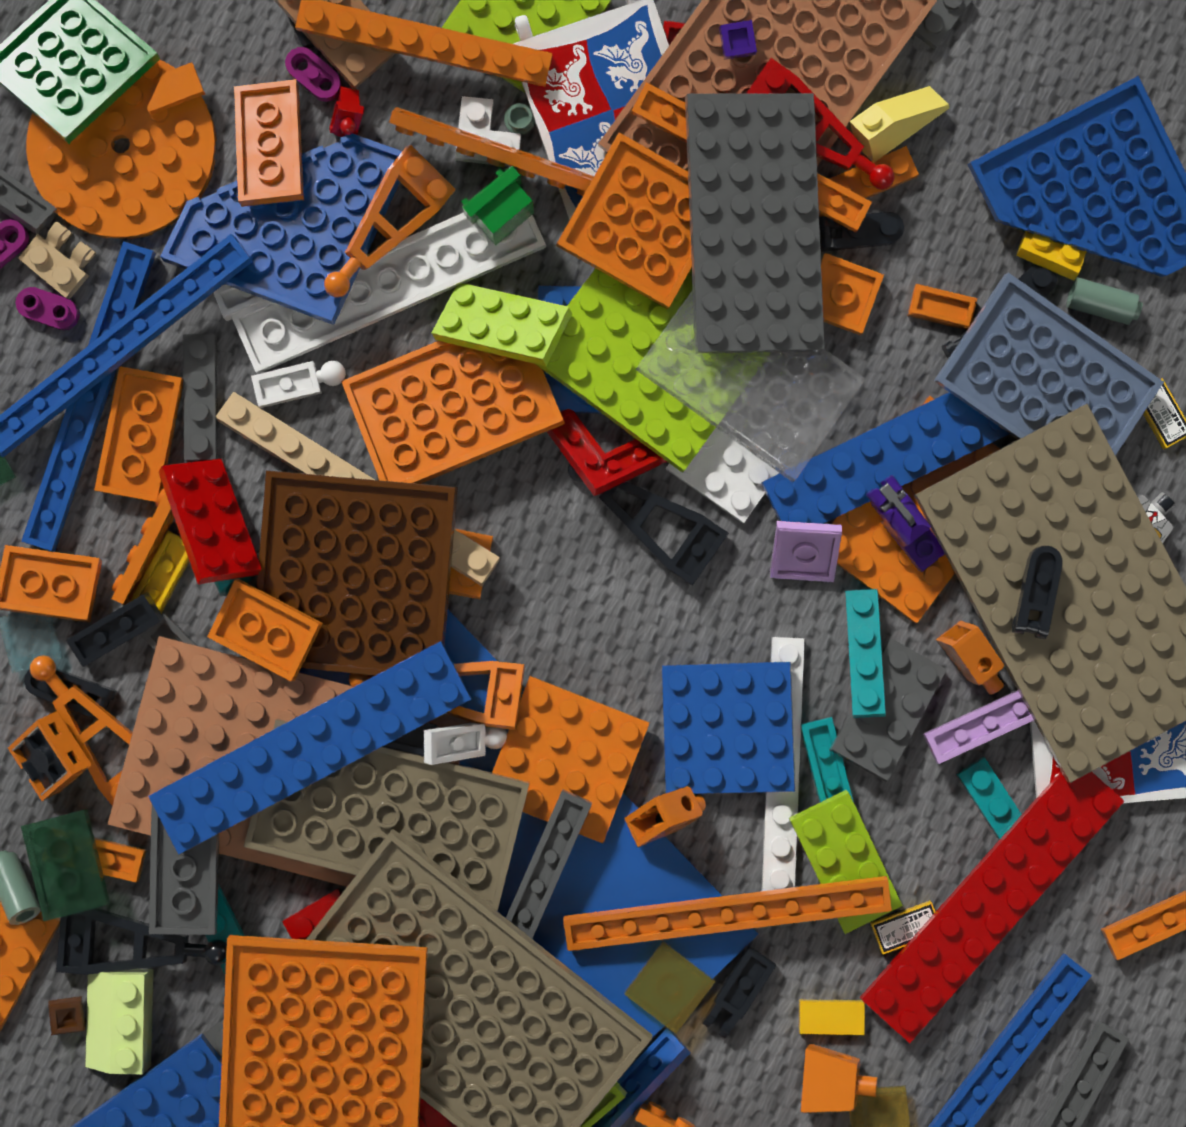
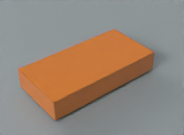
(942, 306)

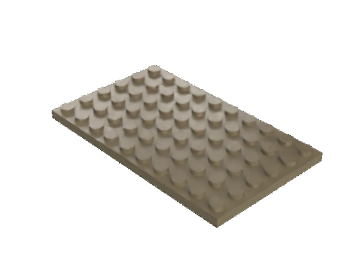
(1119, 614)
(504, 1020)

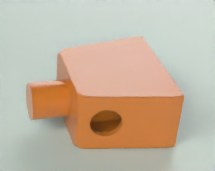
(973, 655)
(676, 809)
(833, 1081)

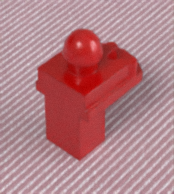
(346, 113)

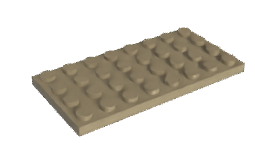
(444, 809)

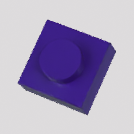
(738, 40)

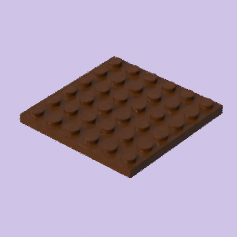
(360, 561)

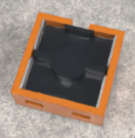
(49, 755)

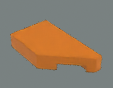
(176, 88)

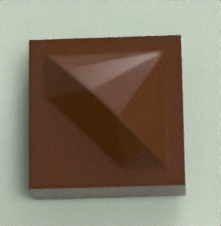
(66, 1015)

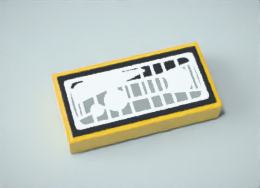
(1166, 418)
(899, 928)

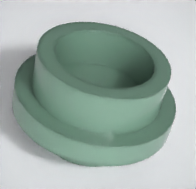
(519, 119)

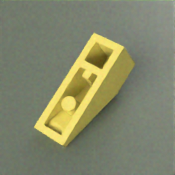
(895, 120)

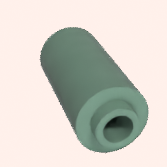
(1104, 301)
(15, 890)

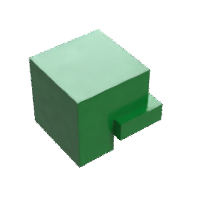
(499, 206)

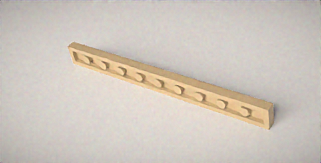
(312, 458)

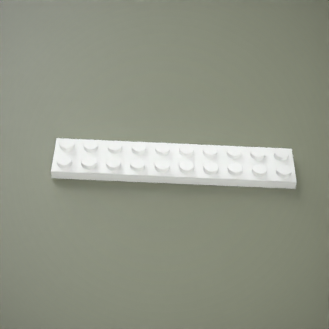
(402, 278)

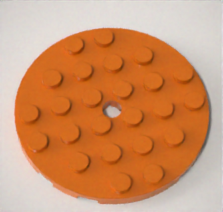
(132, 190)

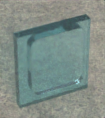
(27, 638)

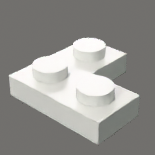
(477, 119)

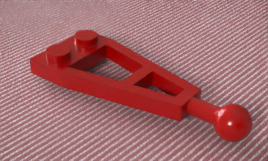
(778, 79)

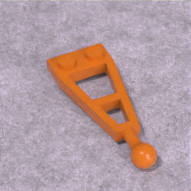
(424, 183)
(44, 669)
(502, 694)

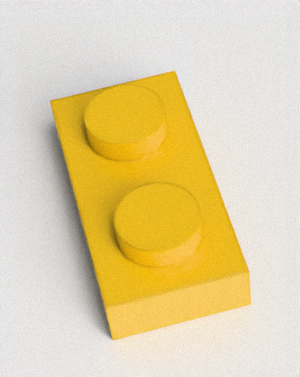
(1052, 255)

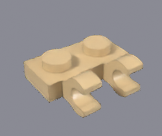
(53, 266)

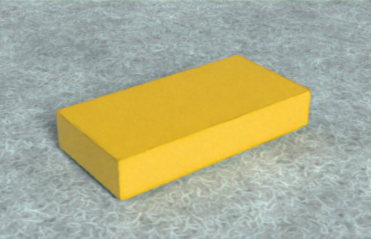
(832, 1017)

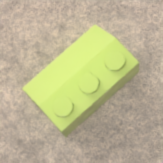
(119, 1021)

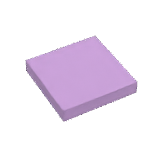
(805, 551)

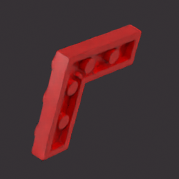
(595, 467)

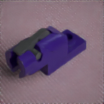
(905, 523)

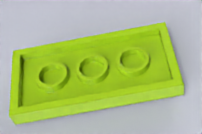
(502, 323)
(840, 849)

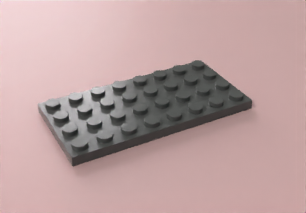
(754, 223)

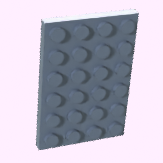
(1036, 363)

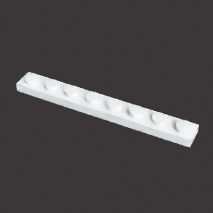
(779, 834)

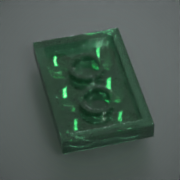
(65, 865)

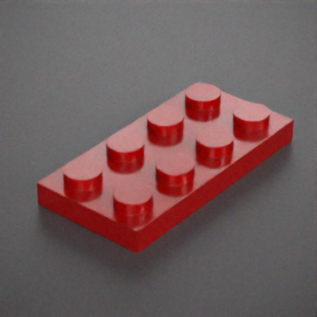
(209, 521)

